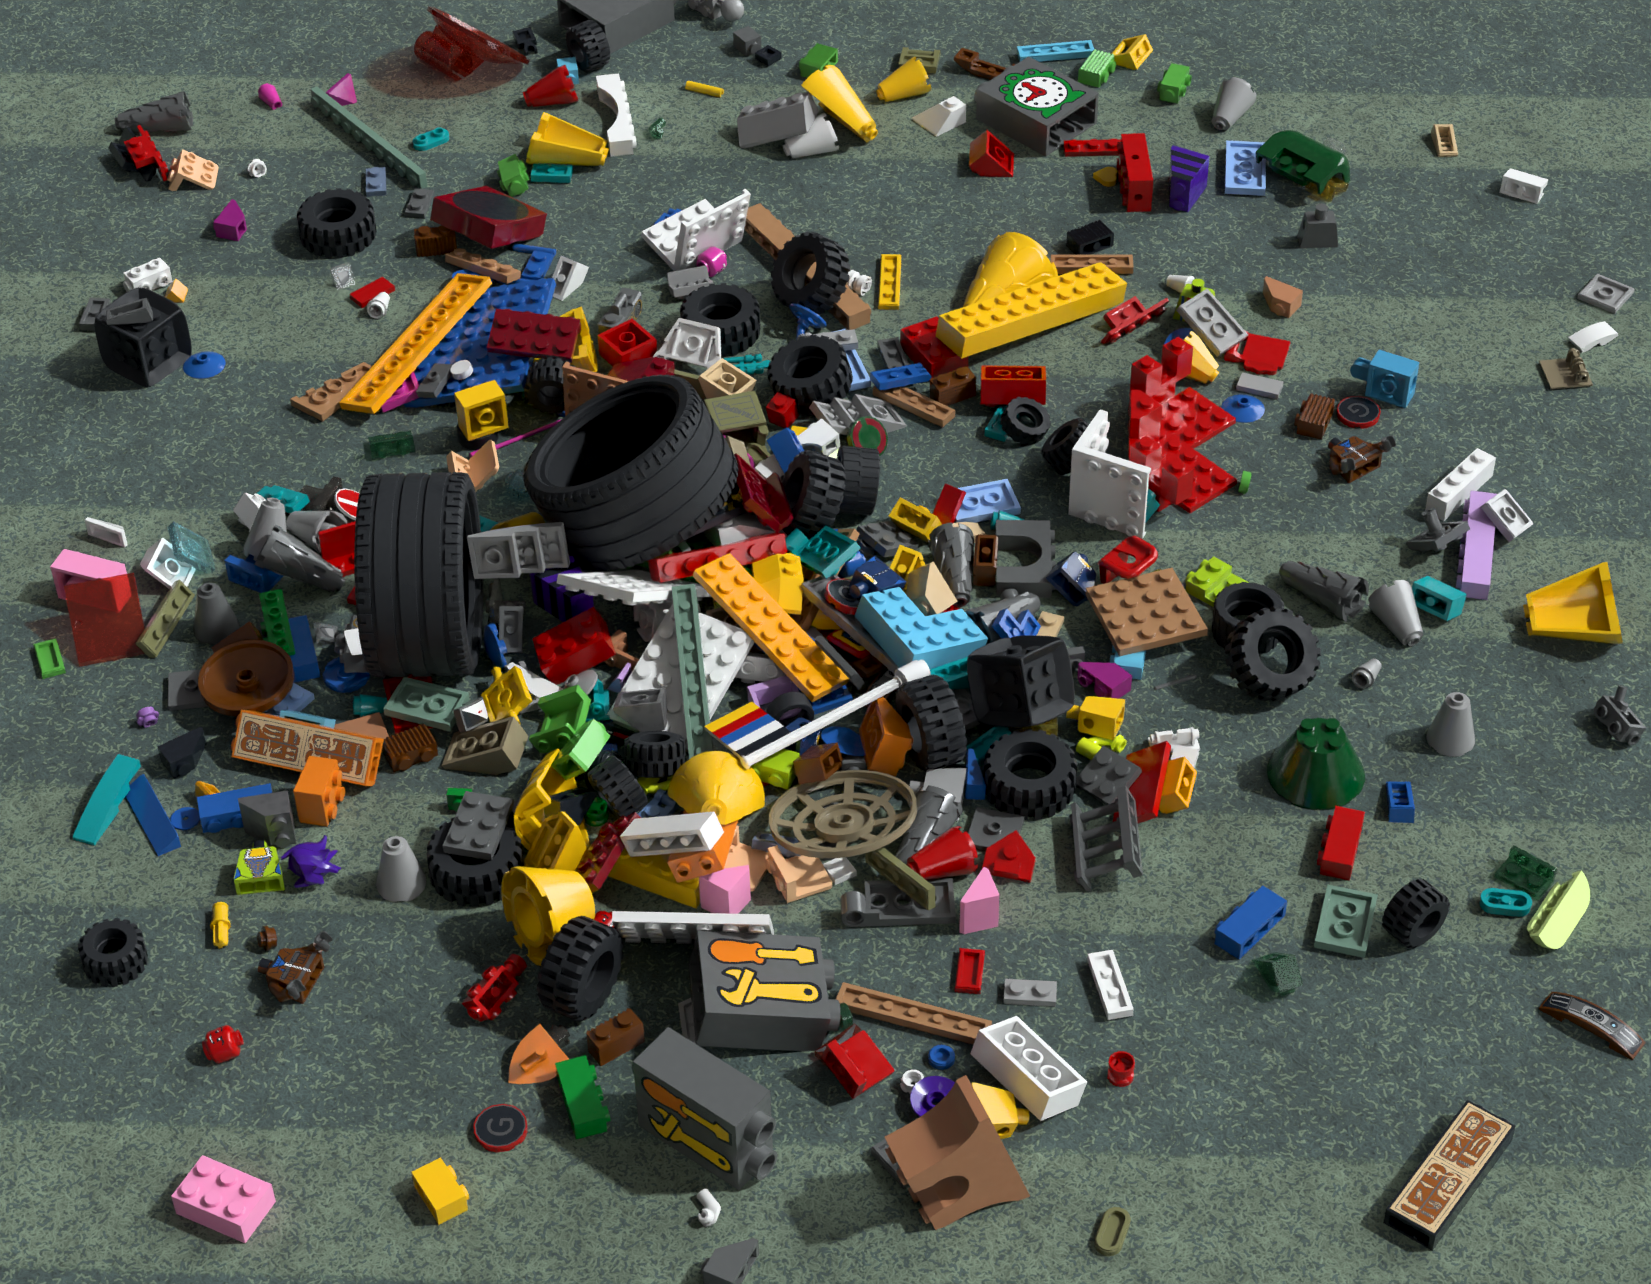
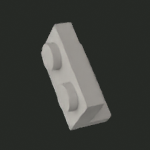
(684, 281)

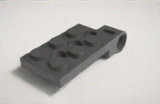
(860, 912)

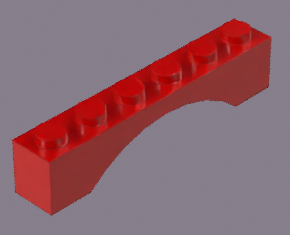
(746, 551)

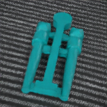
(752, 367)

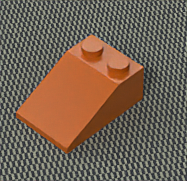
(884, 738)

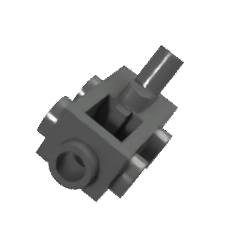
(1618, 717)

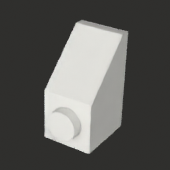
(568, 277)

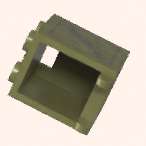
(739, 417)

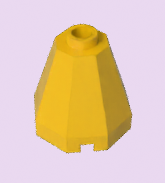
(1203, 364)

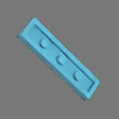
(1056, 51)

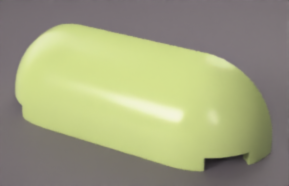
(1560, 912)

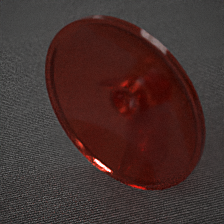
(461, 47)

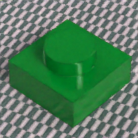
(455, 796)

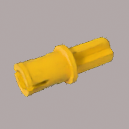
(220, 924)

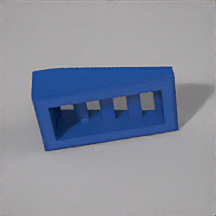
(975, 783)
(1400, 809)

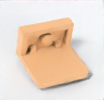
(194, 169)
(479, 467)
(743, 855)
(797, 875)

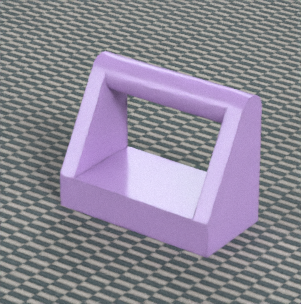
(769, 690)

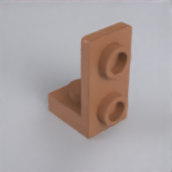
(621, 658)

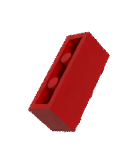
(1340, 842)

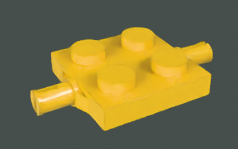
(506, 694)

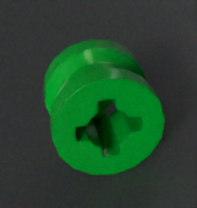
(601, 815)

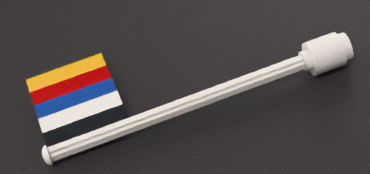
(756, 735)

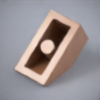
(1281, 297)

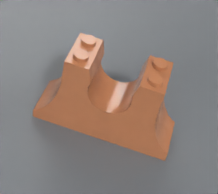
(954, 1159)

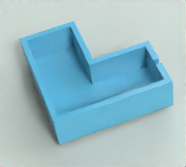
(912, 636)

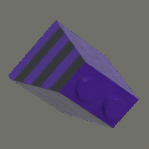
(1186, 177)
(554, 597)

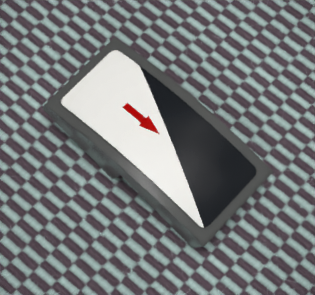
(471, 714)

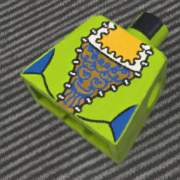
(258, 870)

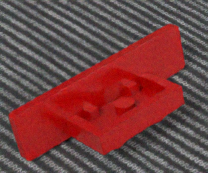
(144, 152)
(1128, 315)

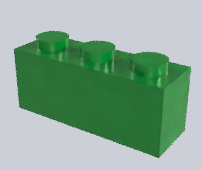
(582, 1097)

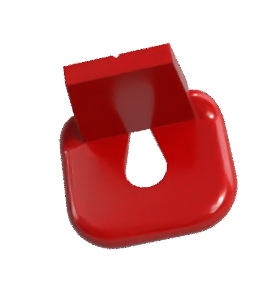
(1116, 564)

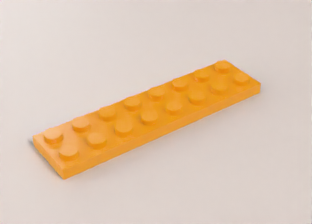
(770, 627)

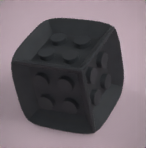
(148, 349)
(1020, 681)

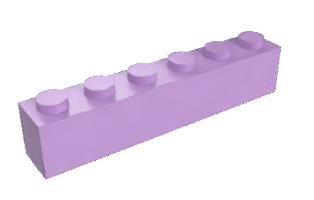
(1477, 548)

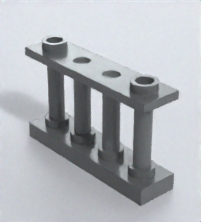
(1128, 841)

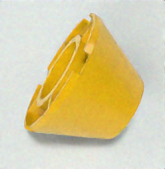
(541, 903)

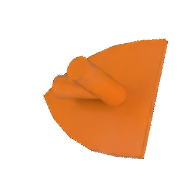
(535, 1058)

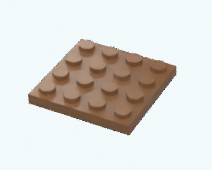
(1146, 612)

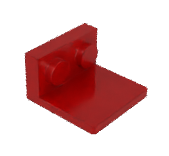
(338, 547)
(857, 1063)

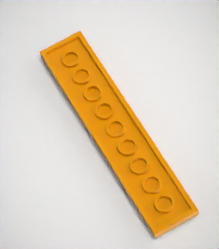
(415, 343)

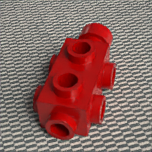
(485, 1001)

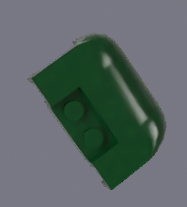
(1303, 159)

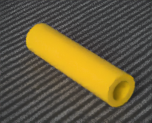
(705, 89)

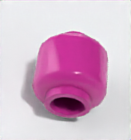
(713, 259)

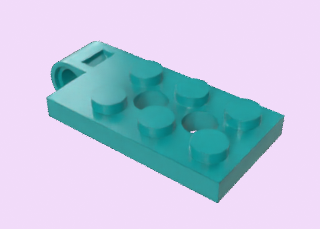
(824, 551)

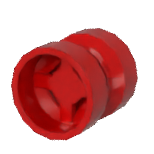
(1121, 1068)

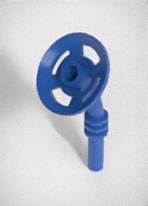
(805, 318)

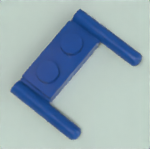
(537, 264)

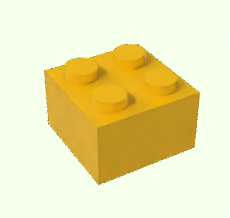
(481, 410)

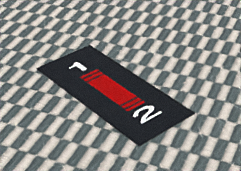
(617, 734)

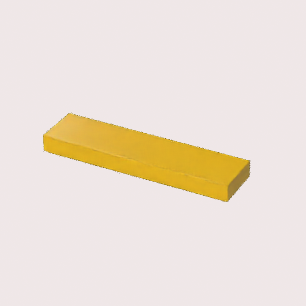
(889, 282)

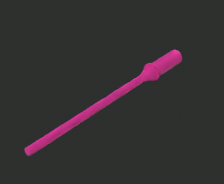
(520, 437)

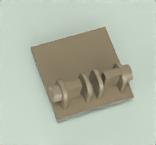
(1566, 372)

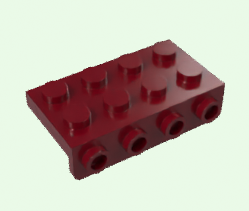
(533, 335)
(763, 496)
(604, 852)

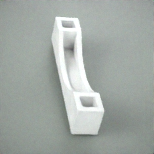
(621, 134)

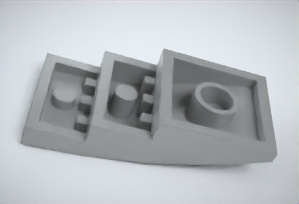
(843, 412)
(518, 550)

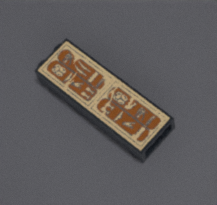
(1449, 1175)

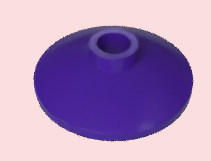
(928, 1091)

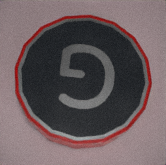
(1358, 412)
(838, 593)
(500, 1128)

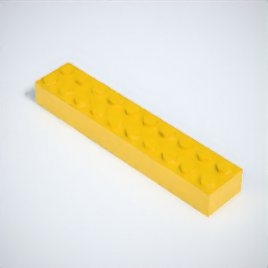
(1030, 309)

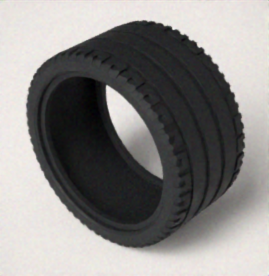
(632, 472)
(416, 575)

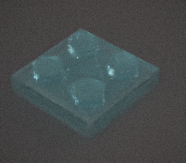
(191, 548)

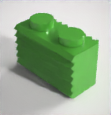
(817, 59)
(1096, 68)

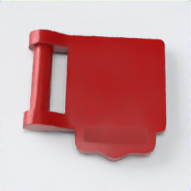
(1260, 354)

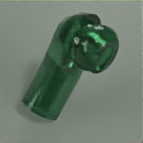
(655, 128)

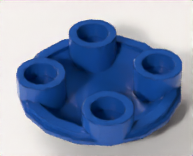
(494, 647)

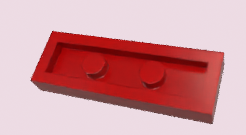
(1091, 147)

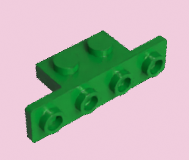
(276, 620)

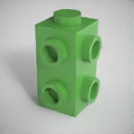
(1174, 83)
(513, 175)

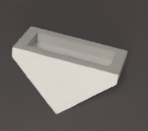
(106, 531)

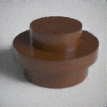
(267, 938)

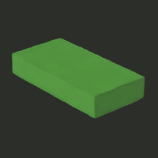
(49, 658)

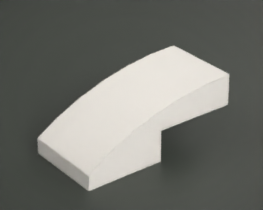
(1592, 335)

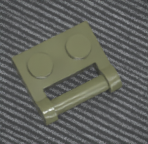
(928, 58)

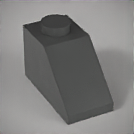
(730, 1263)

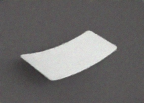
(353, 641)

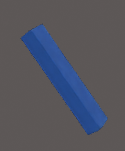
(152, 816)

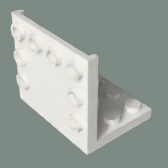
(697, 228)
(1105, 486)

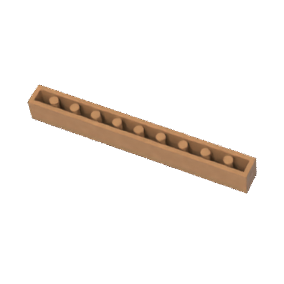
(773, 235)

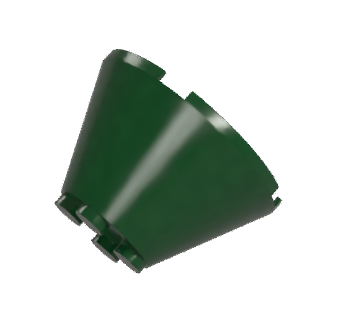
(1317, 766)

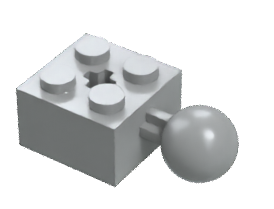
(730, 9)

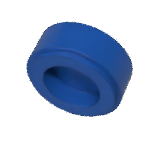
(941, 1057)

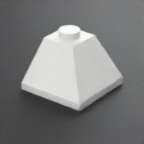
(942, 116)
(163, 565)

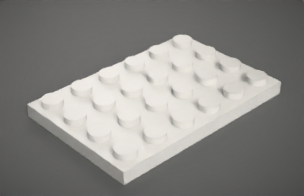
(628, 585)
(659, 667)
(684, 926)

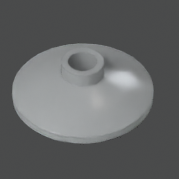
(585, 679)

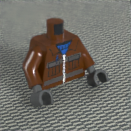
(1356, 457)
(295, 970)

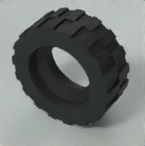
(1030, 409)

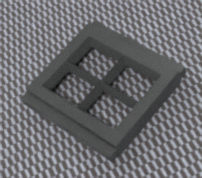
(839, 661)

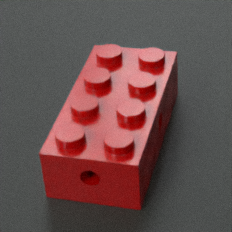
(1134, 172)

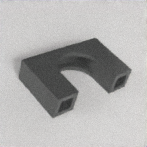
(1032, 537)

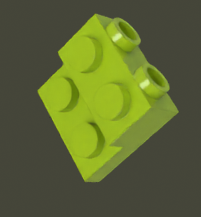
(1210, 580)

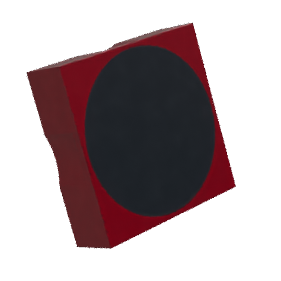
(488, 216)

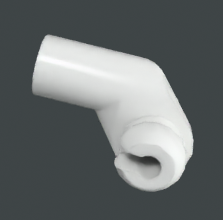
(711, 1208)

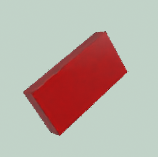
(371, 290)
(949, 504)
(969, 971)

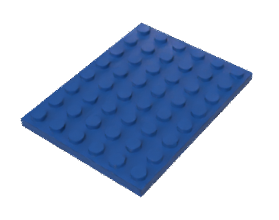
(470, 339)

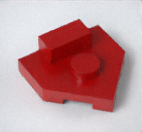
(1010, 858)

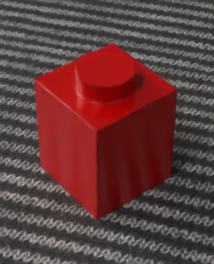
(782, 410)

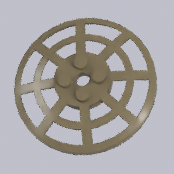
(845, 820)

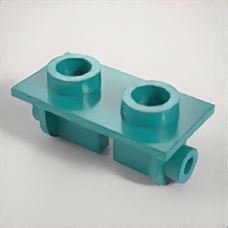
(599, 703)

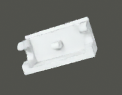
(1523, 185)

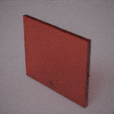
(105, 618)

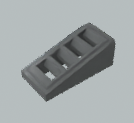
(132, 312)

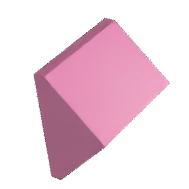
(725, 890)
(980, 905)

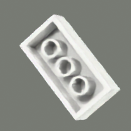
(1028, 1068)

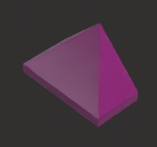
(343, 91)

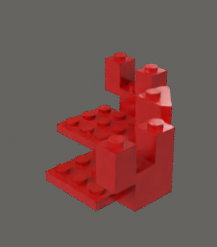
(1169, 427)

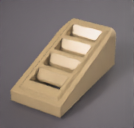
(1444, 130)

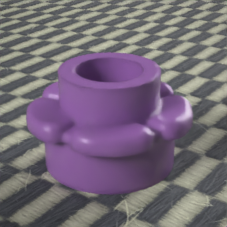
(147, 717)

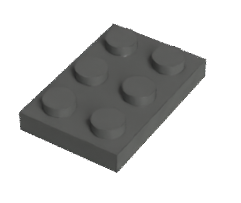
(478, 825)

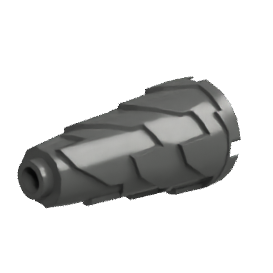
(167, 115)
(953, 555)
(293, 559)
(1332, 590)
(985, 615)
(934, 816)

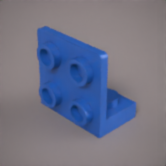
(249, 575)

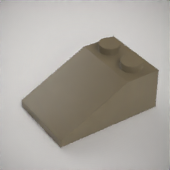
(487, 748)

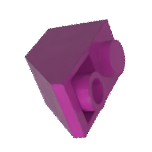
(230, 222)
(1109, 678)

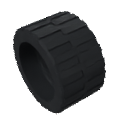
(861, 480)
(1243, 600)

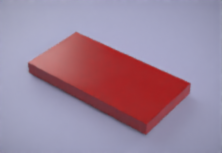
(1149, 785)

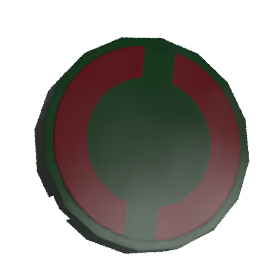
(868, 433)

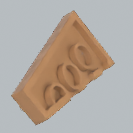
(325, 400)

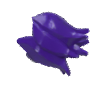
(310, 862)

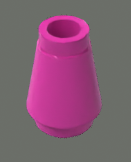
(269, 95)

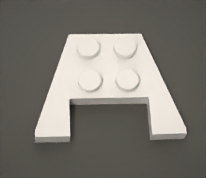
(692, 344)

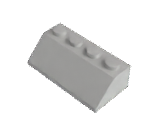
(776, 119)

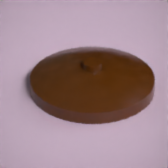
(246, 677)

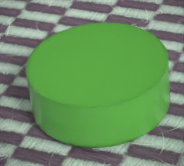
(1244, 482)

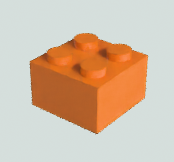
(318, 791)

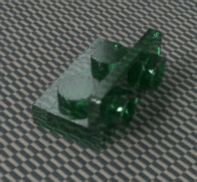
(391, 444)
(1526, 873)

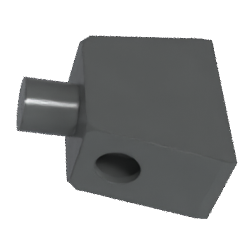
(1318, 229)

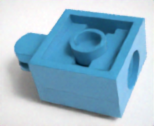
(1380, 379)

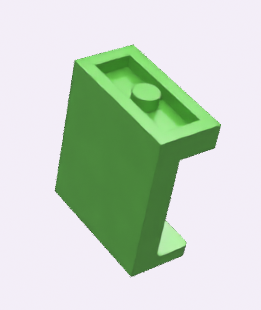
(564, 716)

